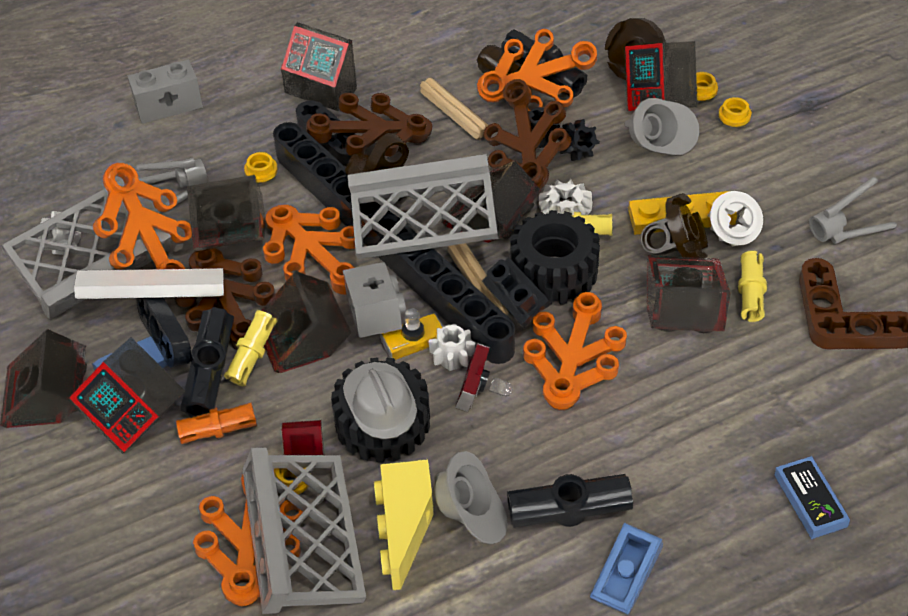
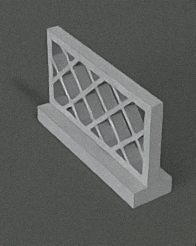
(421, 183)
(62, 295)
(268, 535)

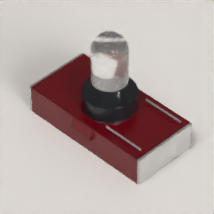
(476, 380)

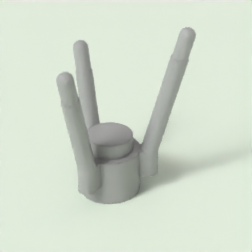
(187, 173)
(831, 221)

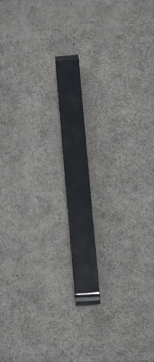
(421, 270)

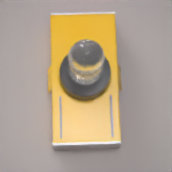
(413, 335)

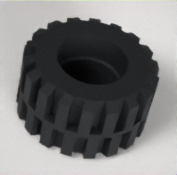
(561, 237)
(367, 446)

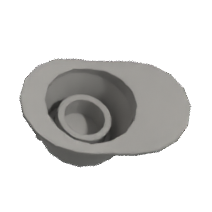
(663, 127)
(380, 400)
(469, 497)

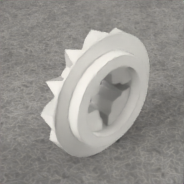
(550, 198)
(750, 218)

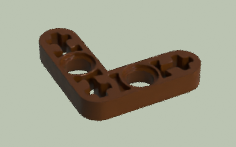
(835, 319)

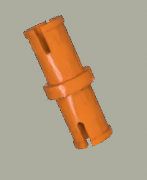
(216, 423)

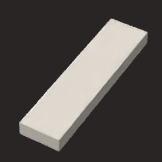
(149, 283)

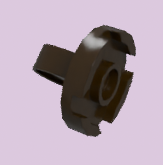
(630, 33)
(376, 160)
(682, 230)

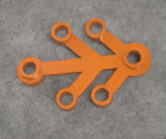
(534, 73)
(139, 219)
(286, 221)
(586, 311)
(242, 543)

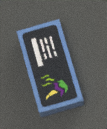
(811, 497)

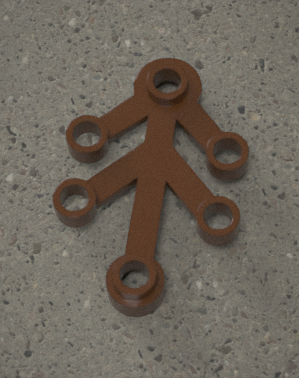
(518, 97)
(410, 128)
(214, 259)

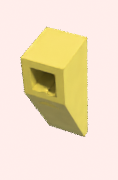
(407, 515)

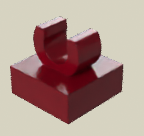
(303, 438)

